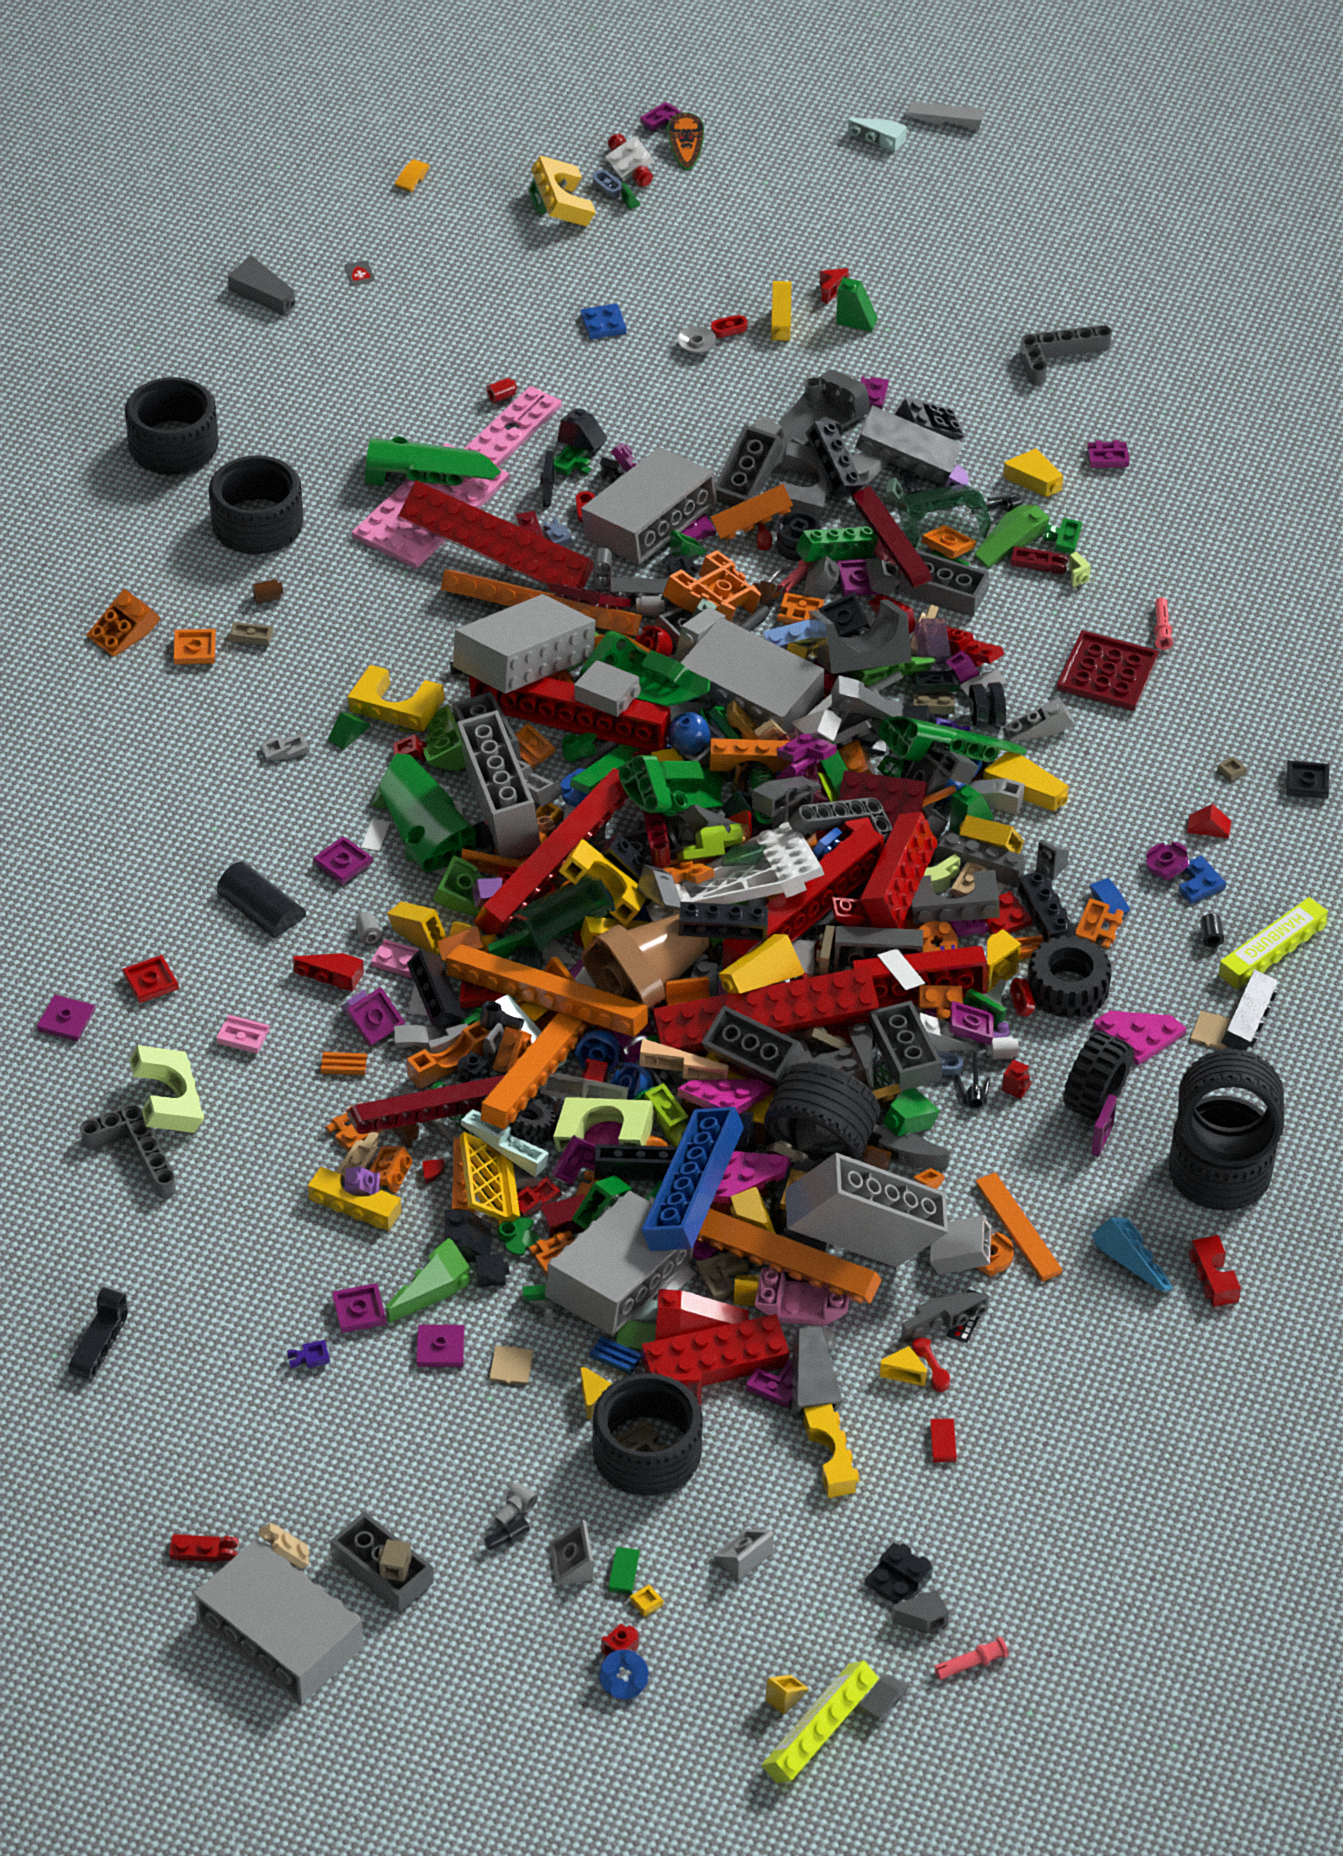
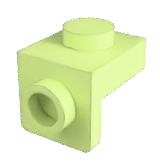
(1079, 568)

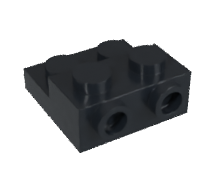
(899, 1574)

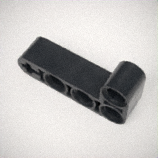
(101, 1334)

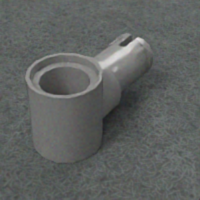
(517, 1500)

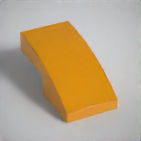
(411, 174)

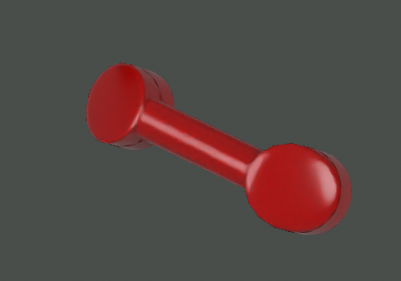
(764, 537)
(940, 1377)

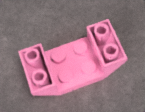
(798, 1301)

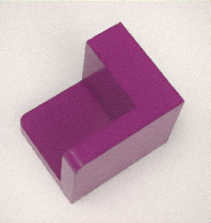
(962, 666)

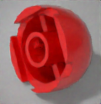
(655, 639)

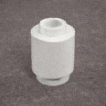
(1002, 1048)

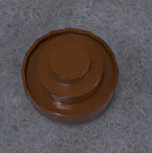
(767, 591)

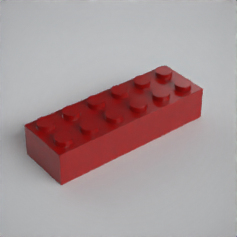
(899, 871)
(937, 968)
(720, 1351)

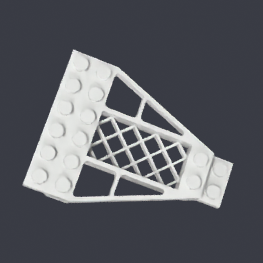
(783, 869)

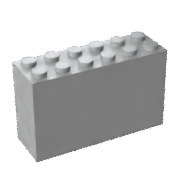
(647, 503)
(523, 643)
(755, 675)
(499, 785)
(866, 1210)
(610, 1268)
(279, 1620)

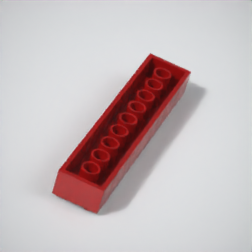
(494, 538)
(554, 705)
(549, 857)
(843, 872)
(781, 1006)

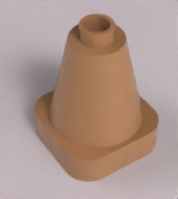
(641, 959)

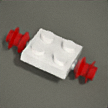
(630, 159)

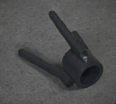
(1008, 502)
(975, 1096)

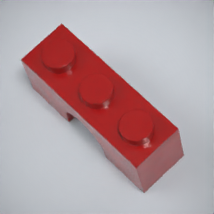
(1219, 1286)

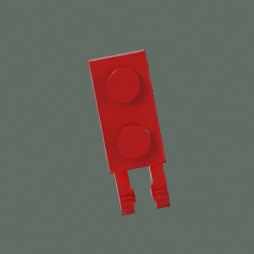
(203, 1548)

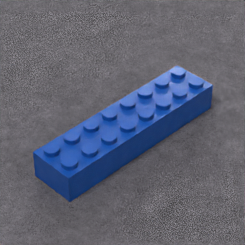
(692, 1179)

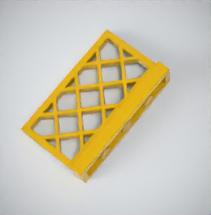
(501, 1178)

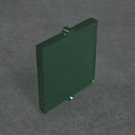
(743, 855)

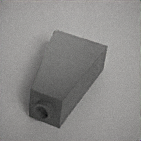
(261, 286)
(812, 1372)

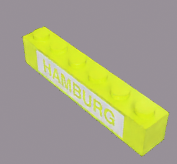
(1273, 942)
(819, 1722)

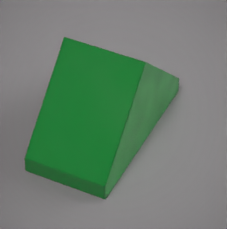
(683, 544)
(347, 729)

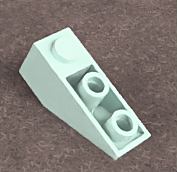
(880, 132)

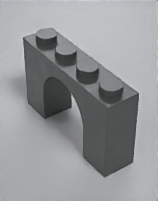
(803, 461)
(979, 904)

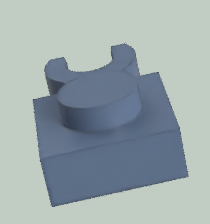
(557, 534)

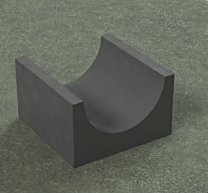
(881, 645)

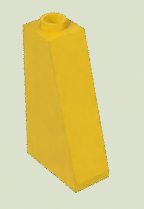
(1040, 786)
(762, 966)

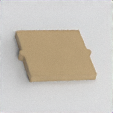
(1210, 1030)
(511, 1365)

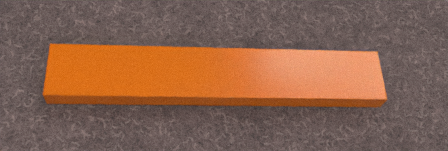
(1018, 1227)

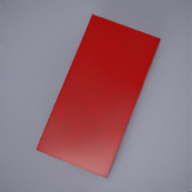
(943, 1440)

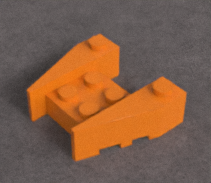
(717, 584)

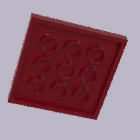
(1108, 670)
(893, 793)

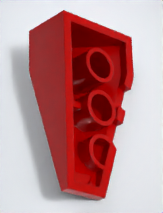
(687, 1313)

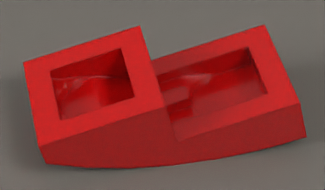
(532, 1199)

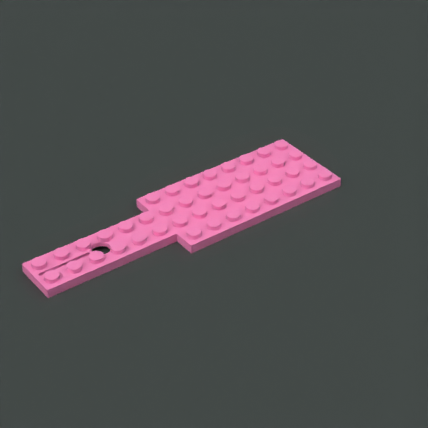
(411, 545)

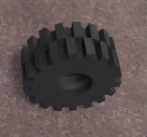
(533, 1123)

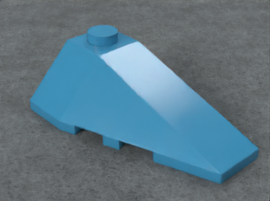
(1124, 1244)

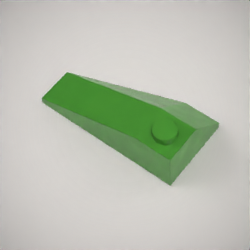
(1014, 530)
(872, 675)
(444, 741)
(456, 888)
(438, 1280)

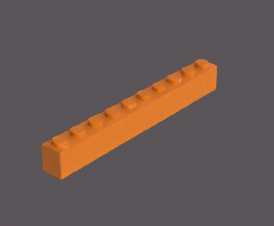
(511, 595)
(547, 990)
(533, 1070)
(789, 1256)

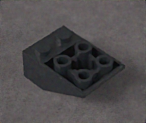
(931, 417)

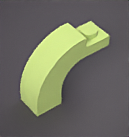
(943, 873)

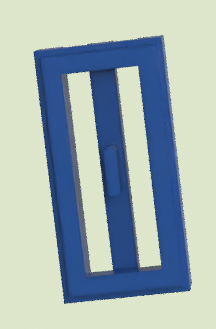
(618, 1353)

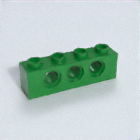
(837, 544)

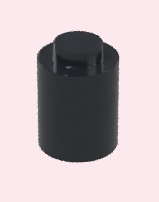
(1212, 930)

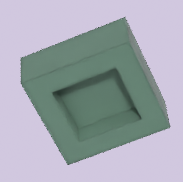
(892, 492)

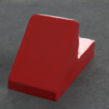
(830, 282)

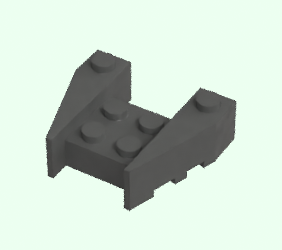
(859, 705)
(936, 770)
(783, 798)
(855, 1060)

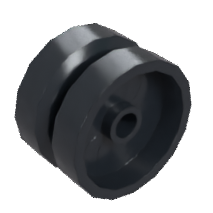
(790, 530)
(987, 705)

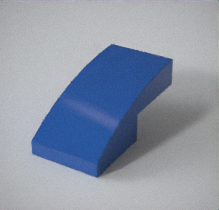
(1108, 893)

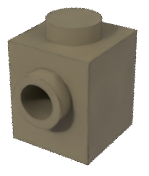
(394, 1560)

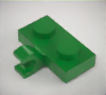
(571, 458)
(1066, 536)

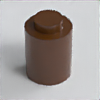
(267, 591)

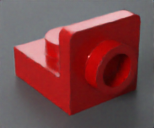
(412, 746)

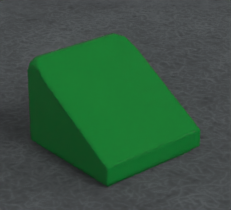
(628, 197)

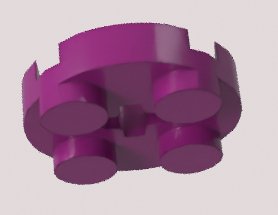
(1167, 869)

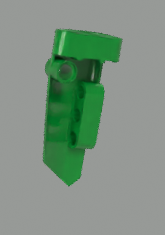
(425, 462)
(660, 677)
(913, 737)
(670, 785)
(424, 815)

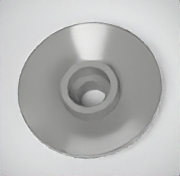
(696, 339)

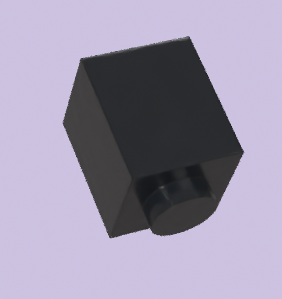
(491, 1270)

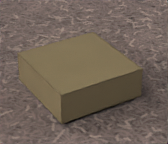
(1231, 769)

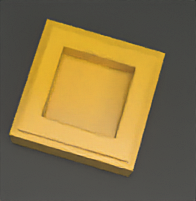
(646, 1600)

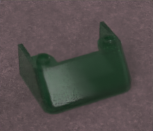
(916, 505)
(563, 909)

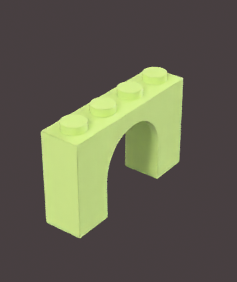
(174, 1070)
(582, 1113)

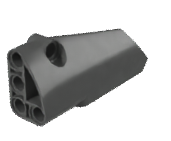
(825, 399)

